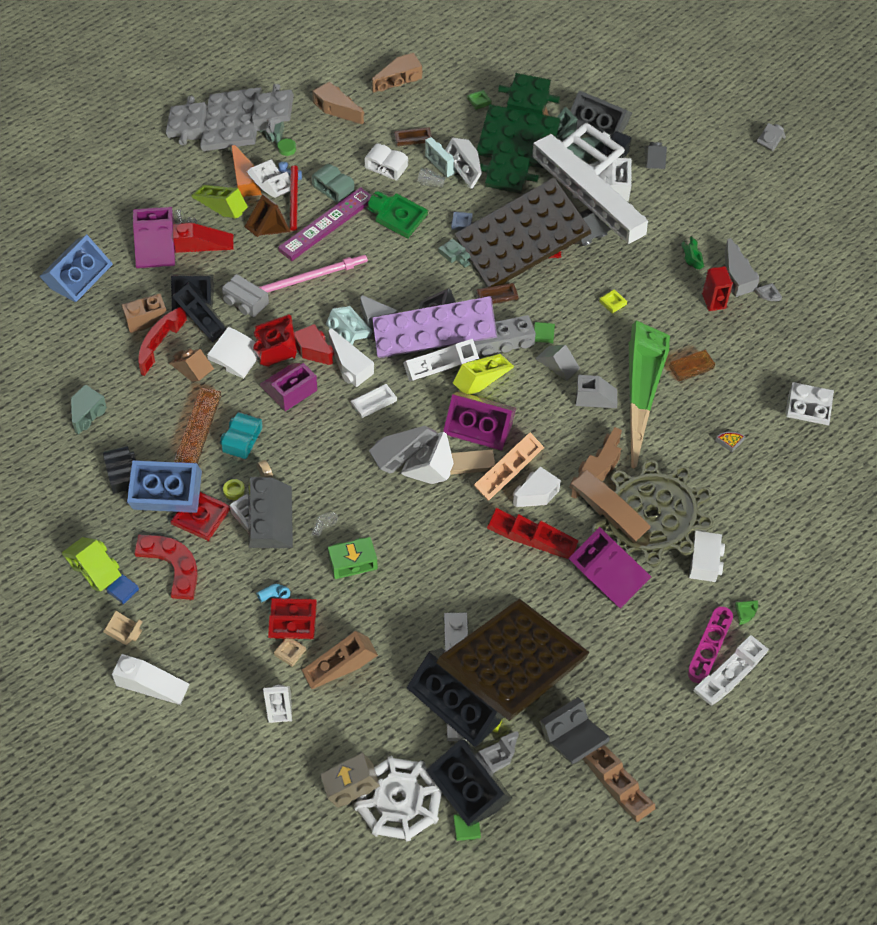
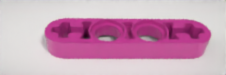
(708, 644)

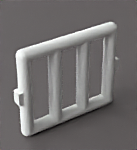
(603, 137)

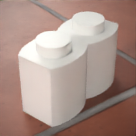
(386, 161)

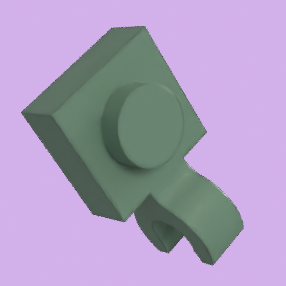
(454, 251)

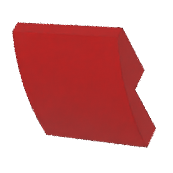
(292, 618)

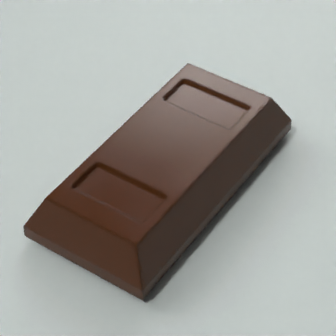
(412, 136)
(499, 293)

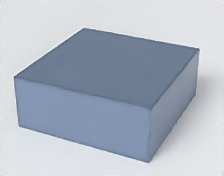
(461, 220)

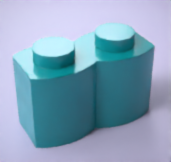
(241, 435)

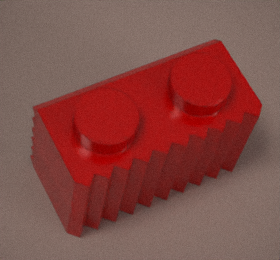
(717, 288)

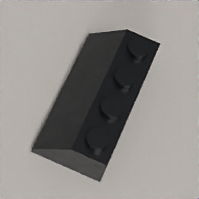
(453, 700)

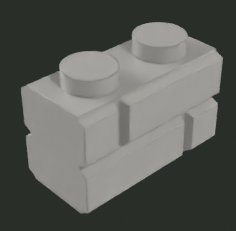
(245, 296)

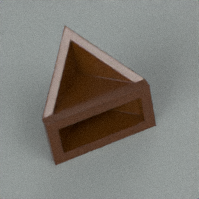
(266, 219)

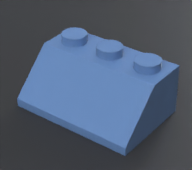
(76, 269)

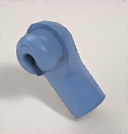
(283, 167)

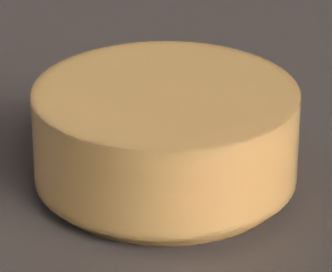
(264, 469)

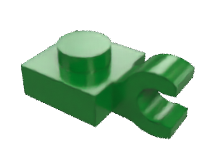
(693, 256)

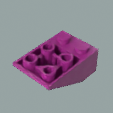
(154, 237)
(610, 567)

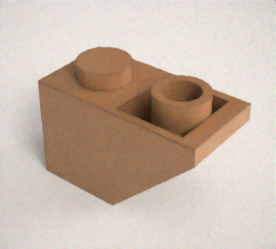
(143, 312)
(192, 364)

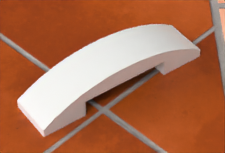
(732, 671)

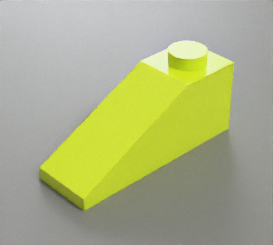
(480, 373)

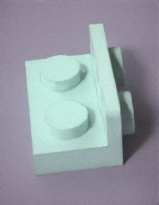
(439, 157)
(348, 324)

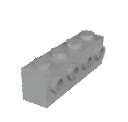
(511, 335)

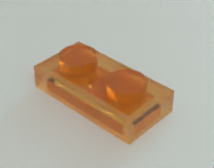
(692, 365)

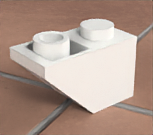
(537, 490)

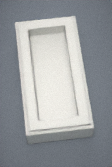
(374, 401)

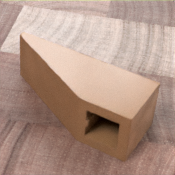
(398, 72)
(336, 103)

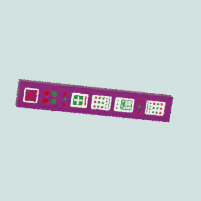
(325, 224)

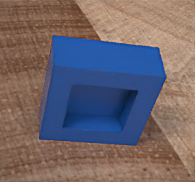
(122, 589)

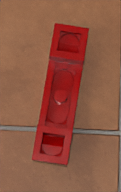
(171, 322)

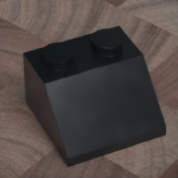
(202, 282)

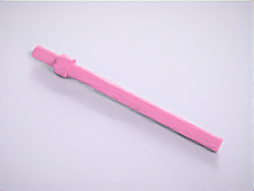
(346, 263)

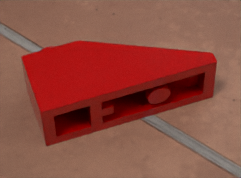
(198, 238)

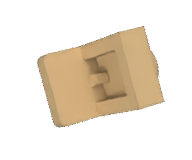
(123, 628)

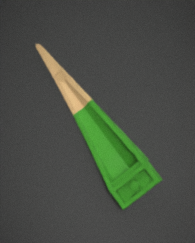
(646, 361)

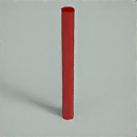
(293, 198)

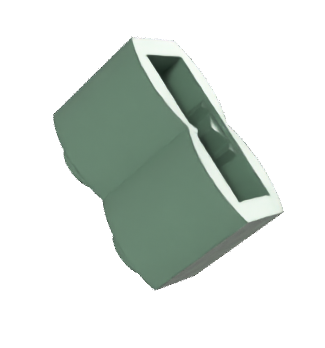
(333, 183)

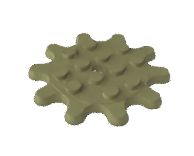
(676, 510)

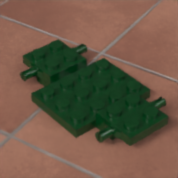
(511, 132)

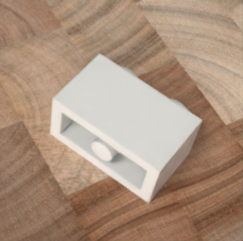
(706, 556)

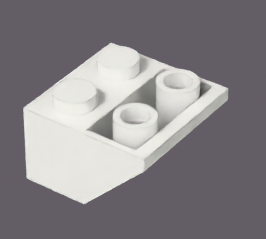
(809, 403)

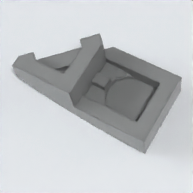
(500, 754)

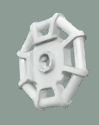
(407, 808)

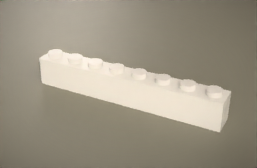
(590, 189)

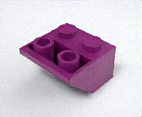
(290, 385)

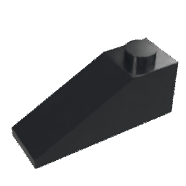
(199, 310)

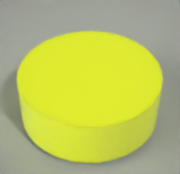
(234, 489)

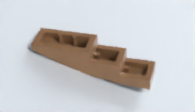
(611, 505)
(619, 783)

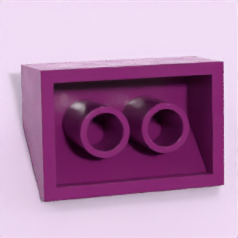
(479, 420)

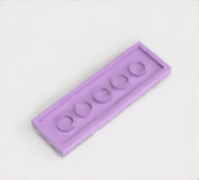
(434, 327)

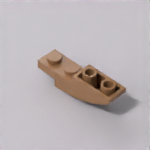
(604, 460)

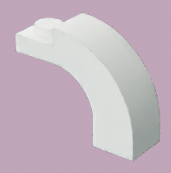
(441, 360)

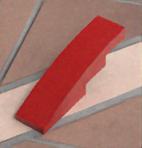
(532, 534)

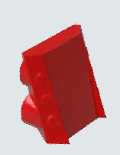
(275, 341)

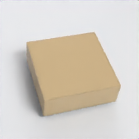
(289, 651)

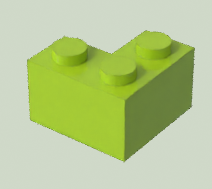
(92, 561)

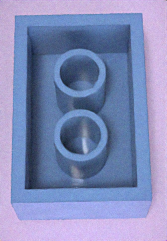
(164, 486)

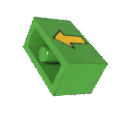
(352, 557)

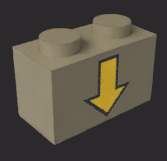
(350, 780)

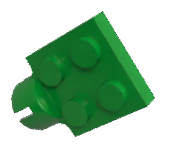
(397, 213)

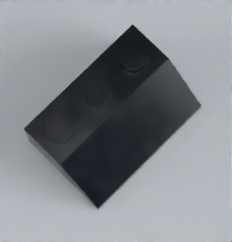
(468, 783)

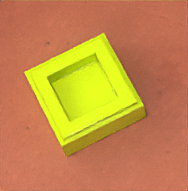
(613, 301)

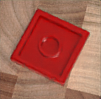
(206, 520)

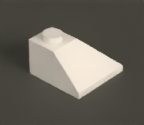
(431, 462)

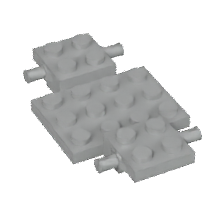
(230, 117)

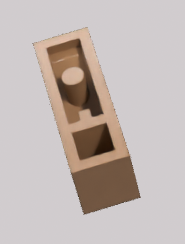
(340, 660)

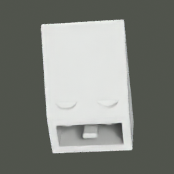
(617, 176)

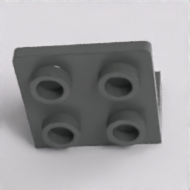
(572, 732)

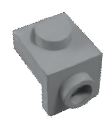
(771, 136)

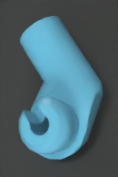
(273, 591)

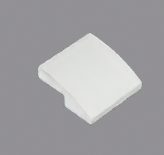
(270, 179)
(234, 352)

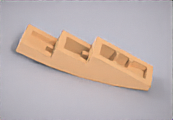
(508, 466)

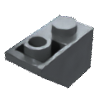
(655, 155)

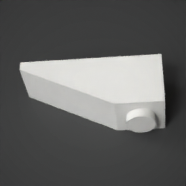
(465, 160)
(352, 363)
(148, 680)
(278, 703)

